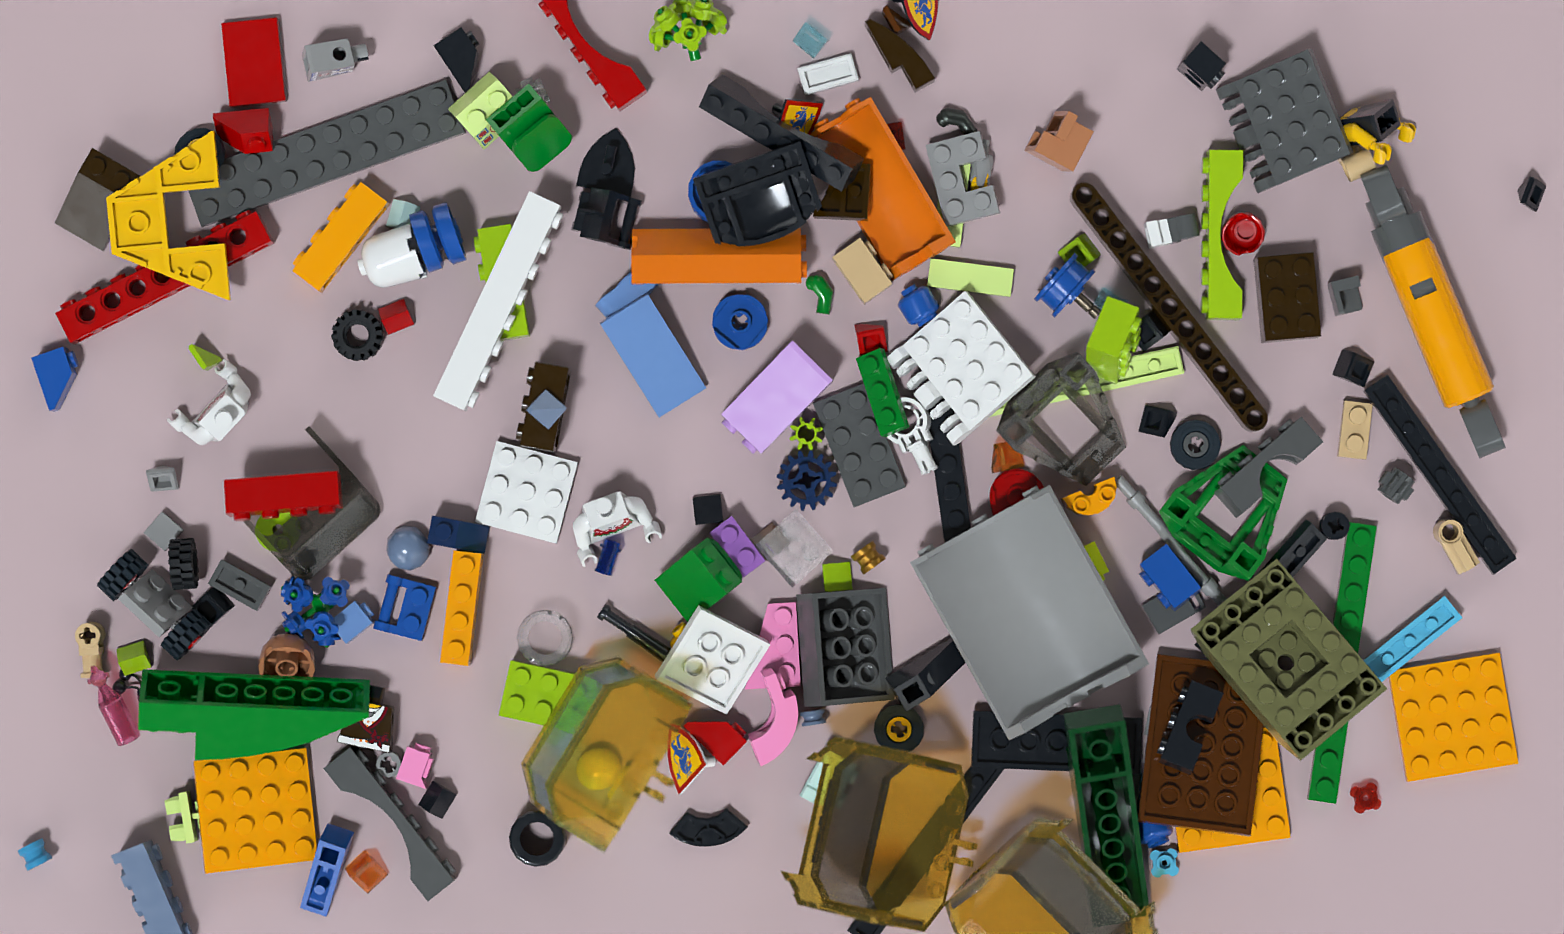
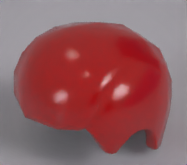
(1243, 233)

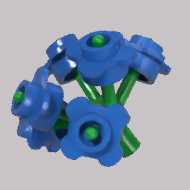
(322, 622)

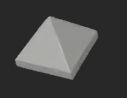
(162, 478)

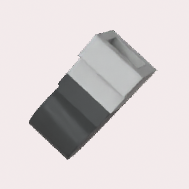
(1171, 230)

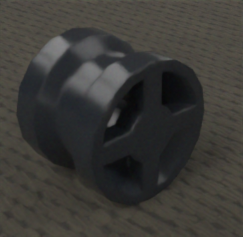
(1329, 524)

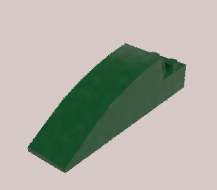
(1106, 797)

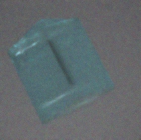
(810, 40)

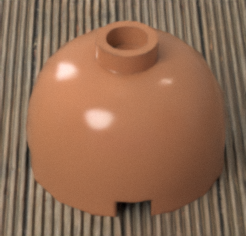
(287, 656)

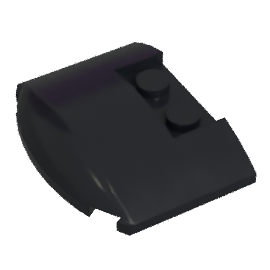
(758, 197)

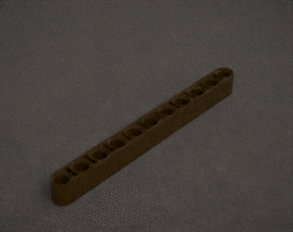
(1181, 313)

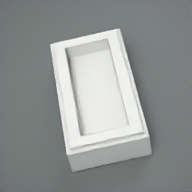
(828, 74)

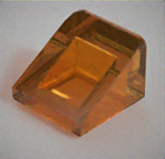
(366, 871)

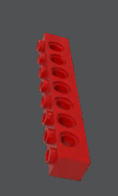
(71, 311)

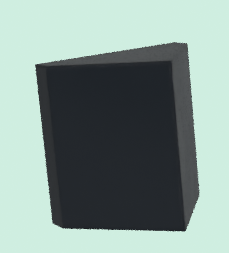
(437, 800)

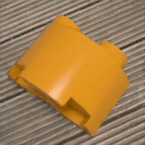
(1099, 500)

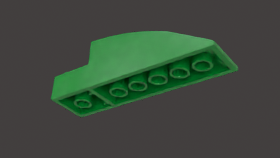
(248, 712)

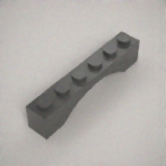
(426, 867)

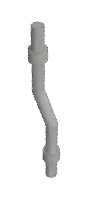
(1137, 501)

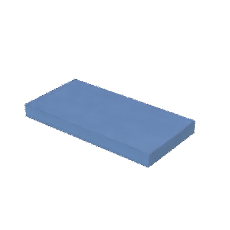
(652, 355)

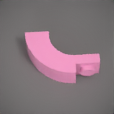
(781, 724)

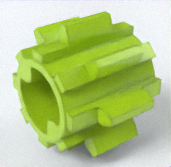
(802, 441)

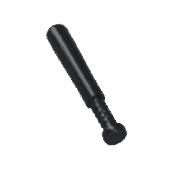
(636, 634)

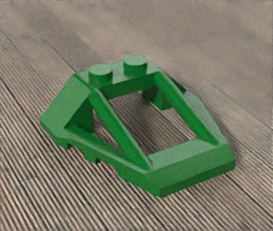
(1231, 557)

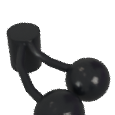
(120, 686)

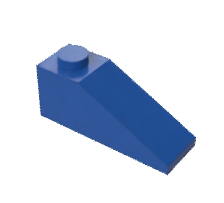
(326, 869)

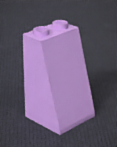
(776, 398)

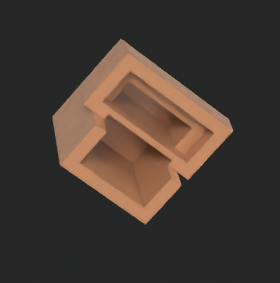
(1061, 142)

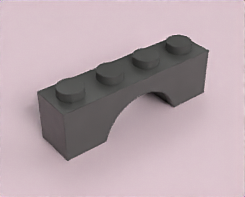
(1293, 445)

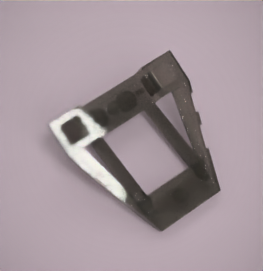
(1064, 376)

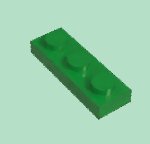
(882, 392)

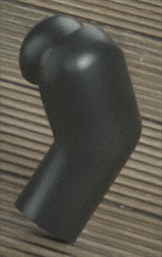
(956, 117)

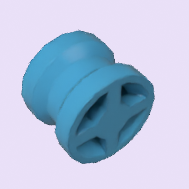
(34, 854)

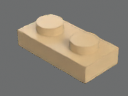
(1354, 430)

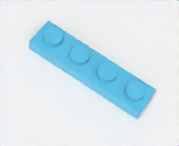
(1413, 639)

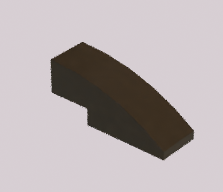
(900, 55)

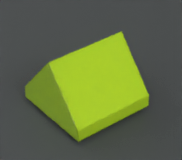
(133, 658)

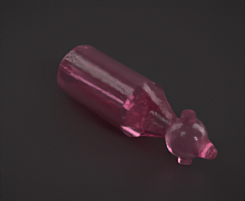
(113, 709)

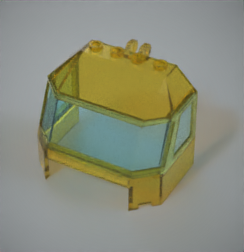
(603, 748)

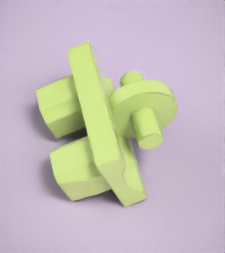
(183, 805)

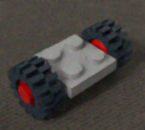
(154, 603)

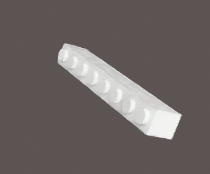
(498, 300)

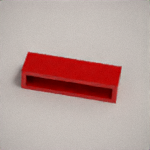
(283, 494)

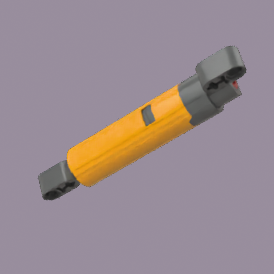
(1431, 307)

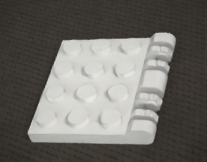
(965, 364)

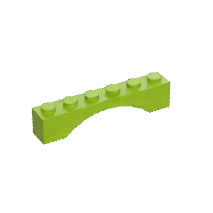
(1223, 294)

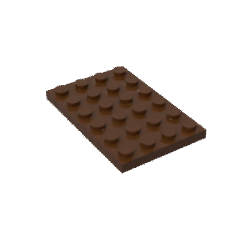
(1224, 779)

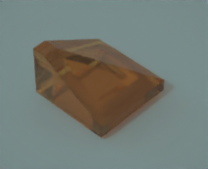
(1005, 458)

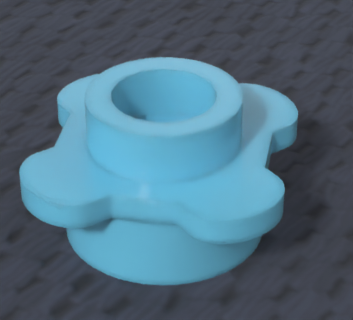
(1157, 858)

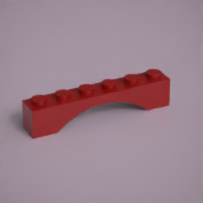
(617, 80)

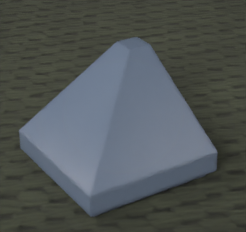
(546, 409)

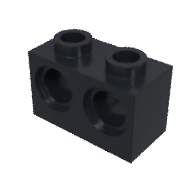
(1202, 67)

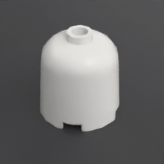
(392, 258)

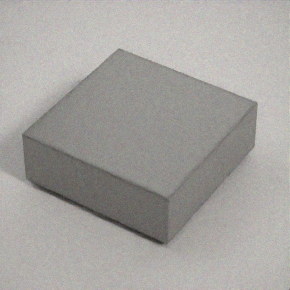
(163, 530)

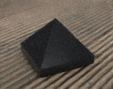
(1531, 193)

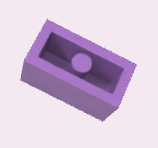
(737, 546)

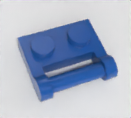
(414, 609)

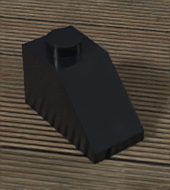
(460, 56)

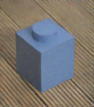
(353, 621)

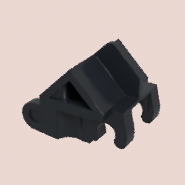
(596, 216)

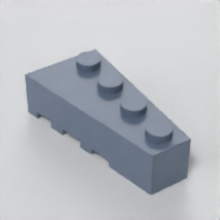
(151, 889)

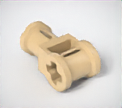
(90, 649)

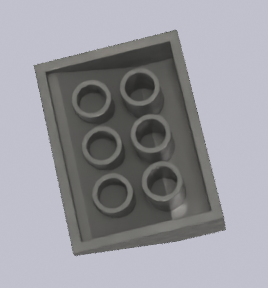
(844, 647)

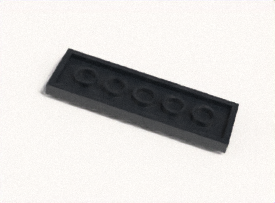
(1036, 749)

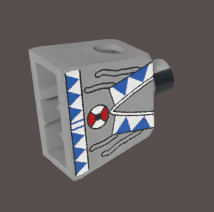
(320, 61)

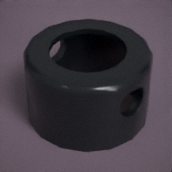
(558, 846)

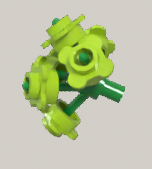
(689, 34)

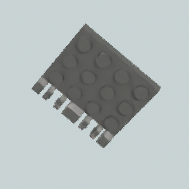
(1289, 119)

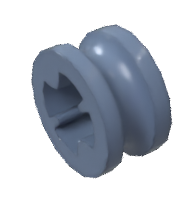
(813, 717)

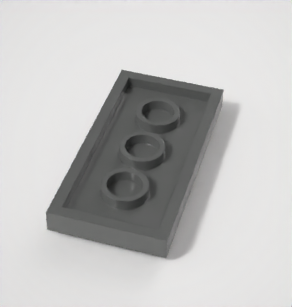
(858, 447)

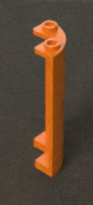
(901, 215)

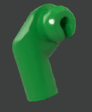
(823, 291)

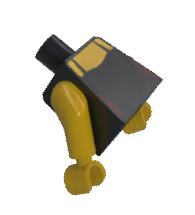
(1373, 124)

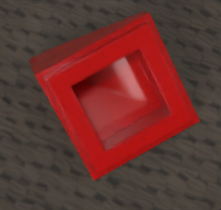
(870, 338)

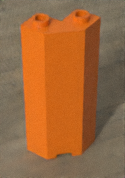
(695, 258)

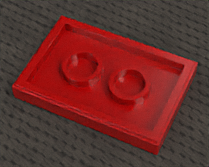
(253, 62)

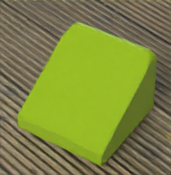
(1083, 248)
(837, 576)

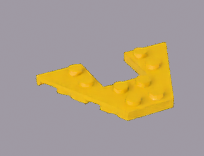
(140, 220)

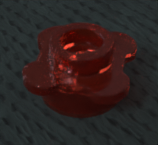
(1372, 802)

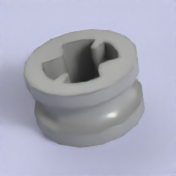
(383, 770)

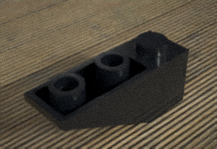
(925, 674)

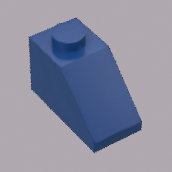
(56, 375)

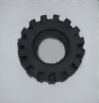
(352, 318)
(183, 563)

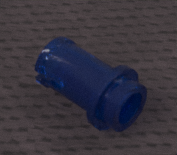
(608, 556)

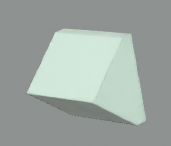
(400, 213)

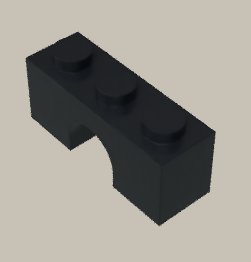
(1197, 703)

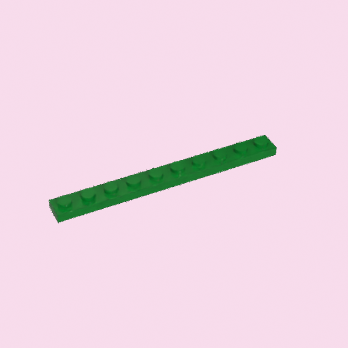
(1348, 621)

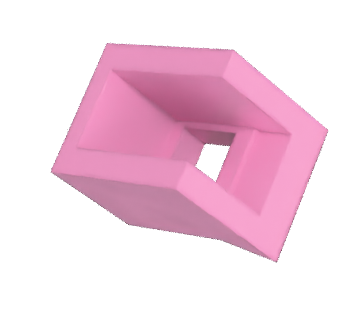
(416, 765)

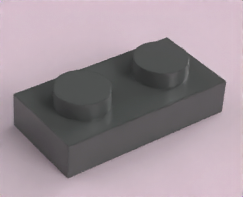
(239, 585)

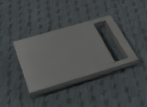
(1164, 618)

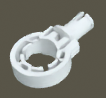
(922, 435)

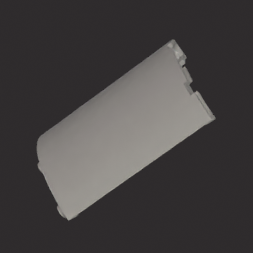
(1029, 611)

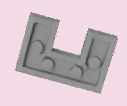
(946, 162)

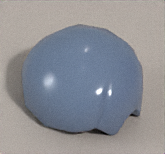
(407, 548)

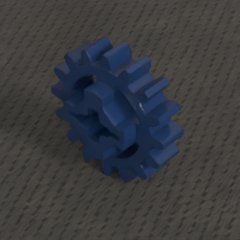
(803, 467)

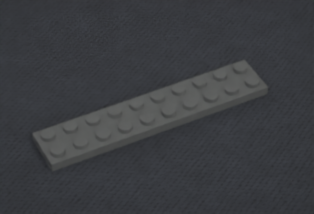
(330, 152)

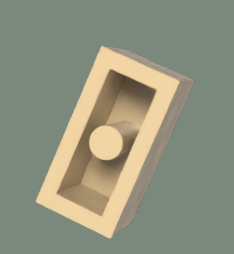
(862, 270)

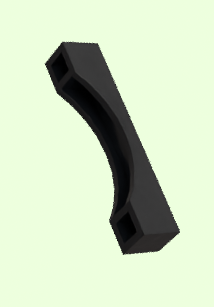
(737, 108)

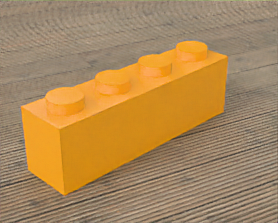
(340, 237)
(461, 608)

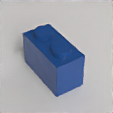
(1169, 577)

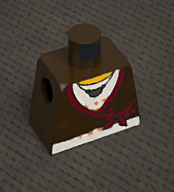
(374, 731)

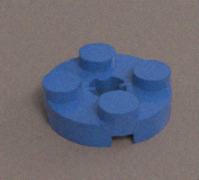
(737, 306)

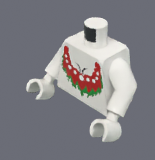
(220, 413)
(608, 518)

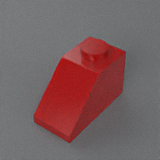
(246, 129)
(718, 737)

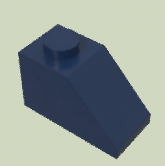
(458, 534)

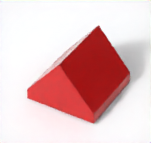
(395, 316)

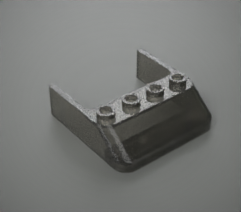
(314, 540)

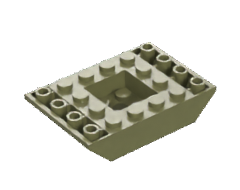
(1278, 619)

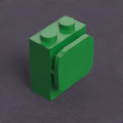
(530, 129)
(700, 578)

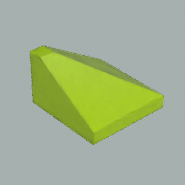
(204, 358)

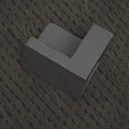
(1345, 295)

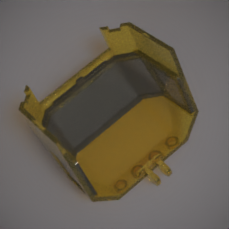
(882, 835)
(1044, 887)

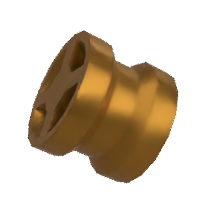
(868, 557)

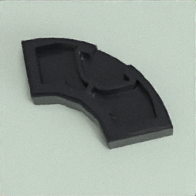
(708, 831)

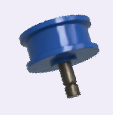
(1066, 286)

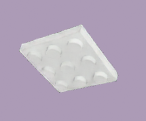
(526, 492)
(712, 660)

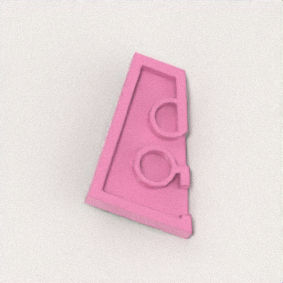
(783, 654)

